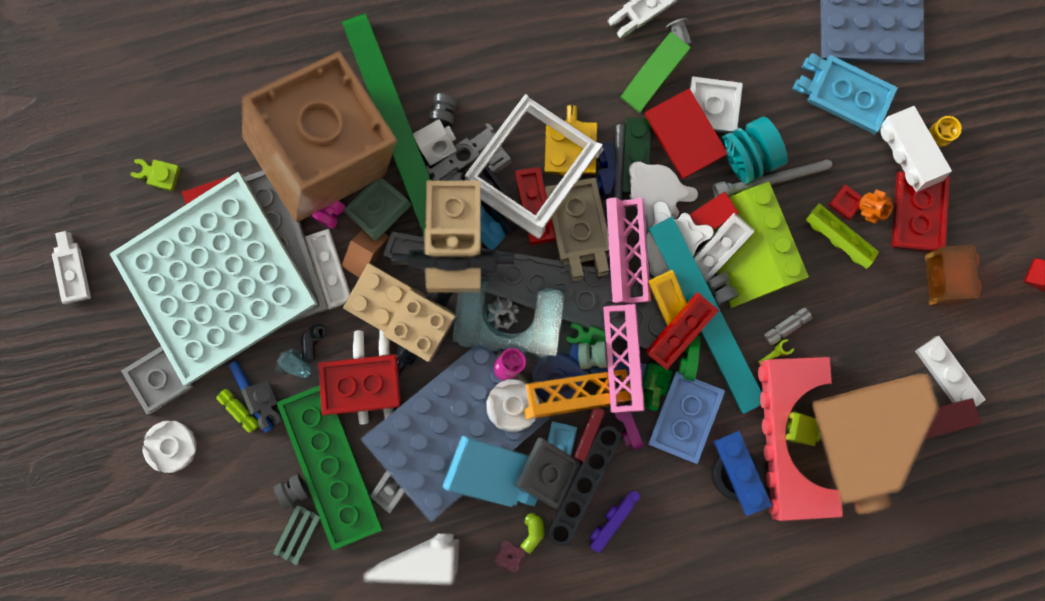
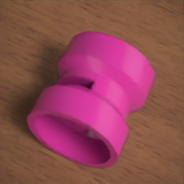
(329, 214)
(514, 361)

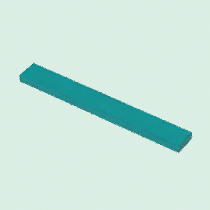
(716, 332)

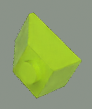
(802, 429)

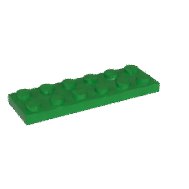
(329, 469)

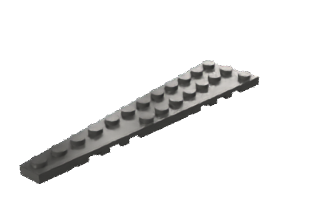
(582, 299)

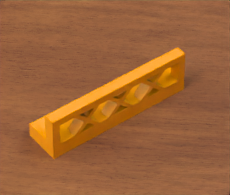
(574, 404)

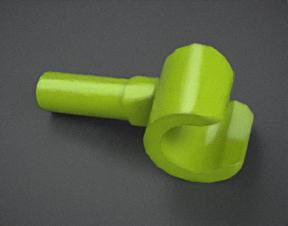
(777, 352)

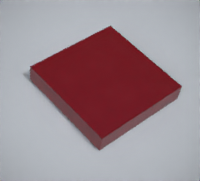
(588, 434)

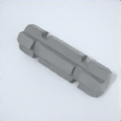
(788, 326)

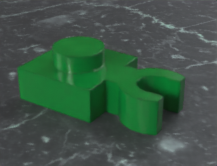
(591, 337)

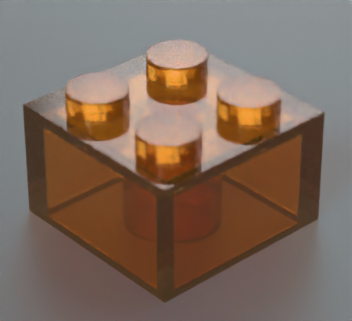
(953, 275)

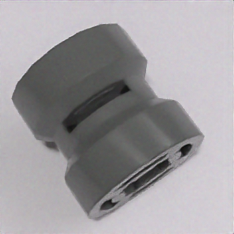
(443, 109)
(724, 294)
(291, 491)

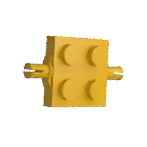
(562, 152)

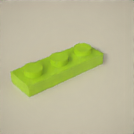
(842, 236)

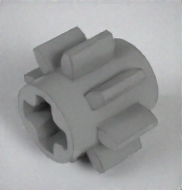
(502, 313)

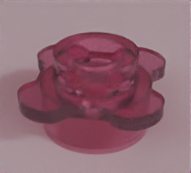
(502, 558)

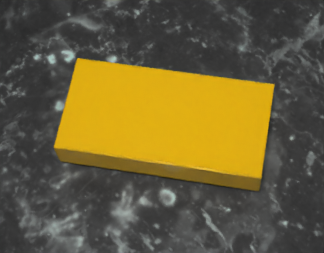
(668, 295)

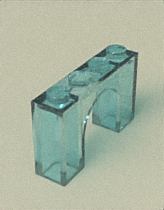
(541, 337)

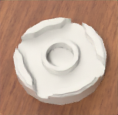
(507, 406)
(169, 446)

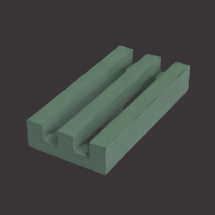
(287, 555)

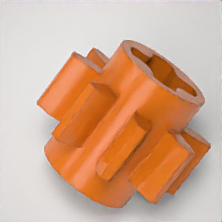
(876, 206)

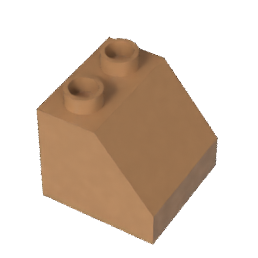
(875, 437)

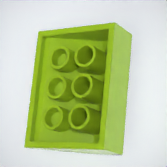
(769, 256)

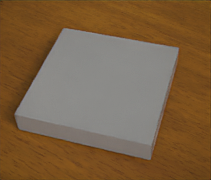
(154, 381)

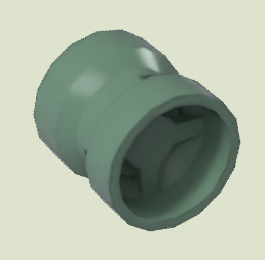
(592, 355)

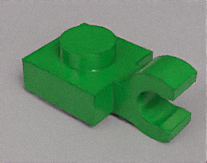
(656, 384)

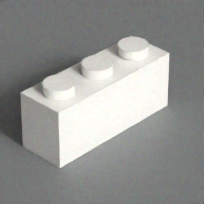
(915, 149)

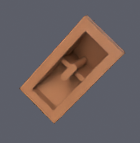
(363, 251)

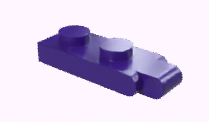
(615, 517)

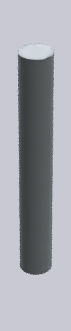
(619, 161)

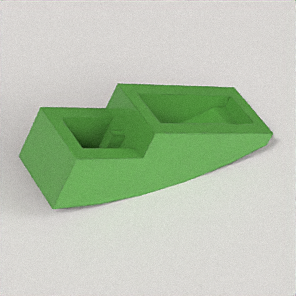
(655, 72)

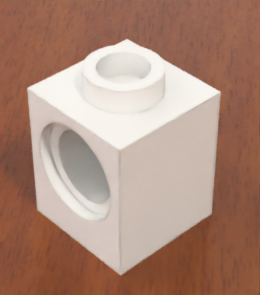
(435, 141)

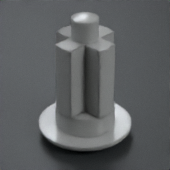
(679, 29)

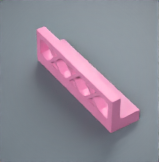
(619, 248)
(634, 358)

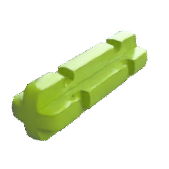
(238, 410)

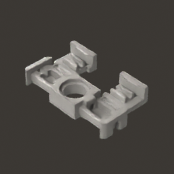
(447, 168)

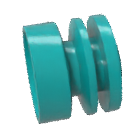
(755, 149)

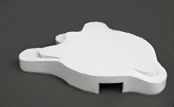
(658, 184)
(692, 234)

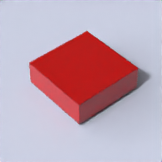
(846, 202)

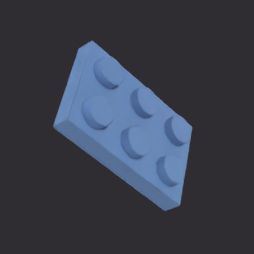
(686, 418)

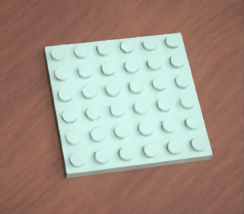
(213, 279)

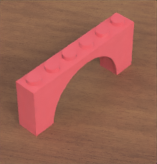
(790, 492)

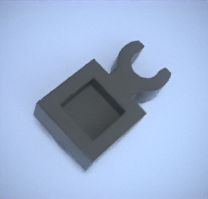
(261, 401)

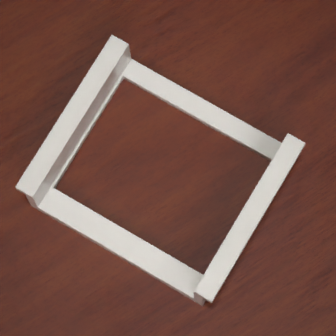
(510, 209)

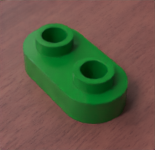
(689, 364)

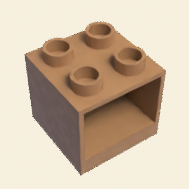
(317, 136)

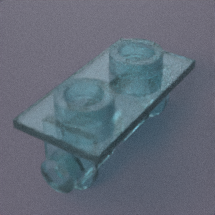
(291, 363)

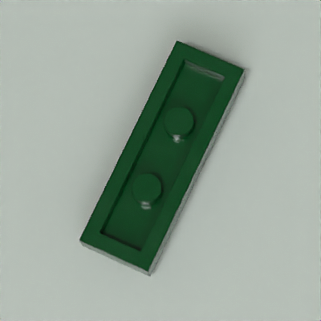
(636, 147)

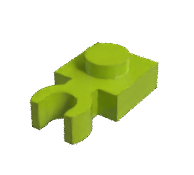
(159, 175)

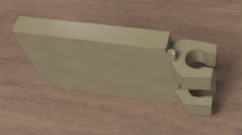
(581, 229)

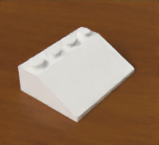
(428, 562)

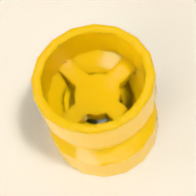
(949, 127)

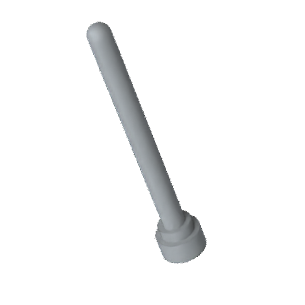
(732, 189)

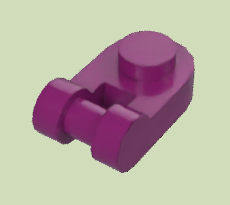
(631, 434)

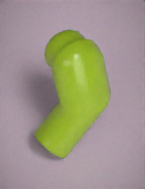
(536, 532)

